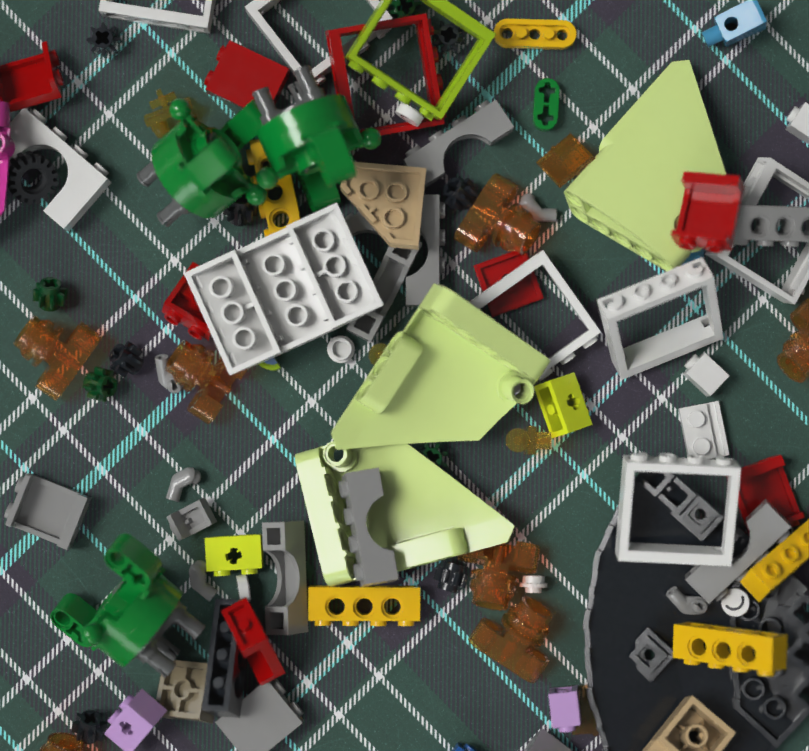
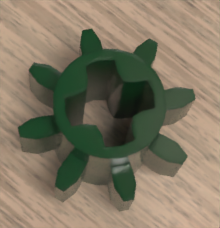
(409, 4)
(50, 294)
(100, 384)
(435, 451)

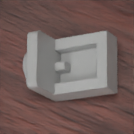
(191, 519)

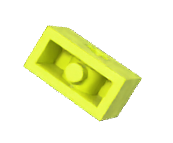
(563, 405)
(218, 548)

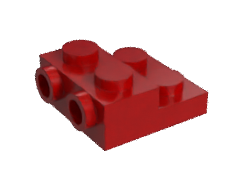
(183, 309)

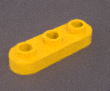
(546, 28)

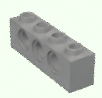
(766, 225)

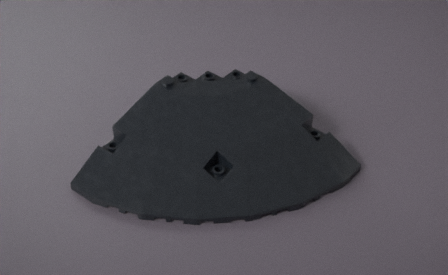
(633, 614)

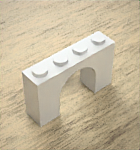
(83, 182)

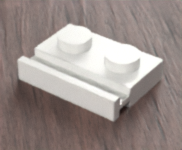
(704, 430)

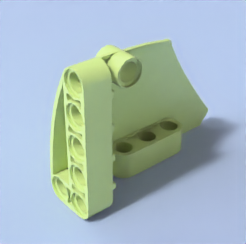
(636, 177)
(441, 378)
(419, 517)

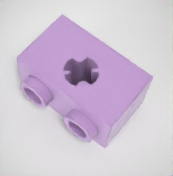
(565, 708)
(135, 721)

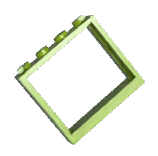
(454, 14)

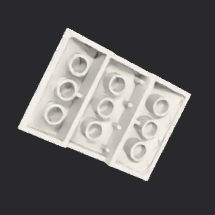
(284, 290)

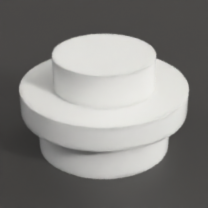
(340, 349)
(533, 583)

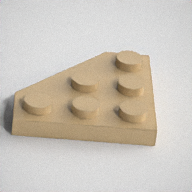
(389, 200)

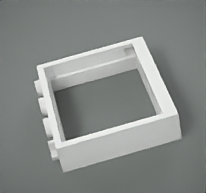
(258, 7)
(159, 17)
(754, 187)
(672, 342)
(567, 352)
(675, 553)

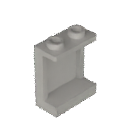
(47, 510)
(263, 719)

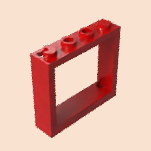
(428, 54)

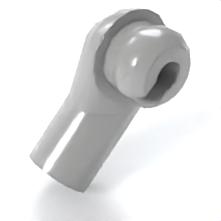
(539, 214)
(165, 378)
(180, 480)
(198, 580)
(687, 604)

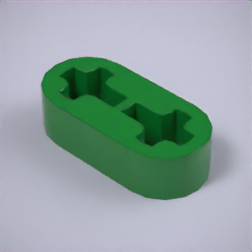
(552, 104)

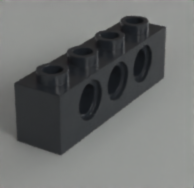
(224, 668)

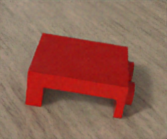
(242, 73)
(31, 80)
(709, 211)
(767, 481)
(253, 641)

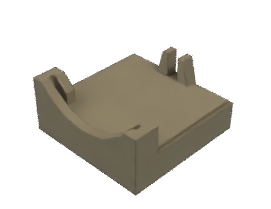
(184, 691)

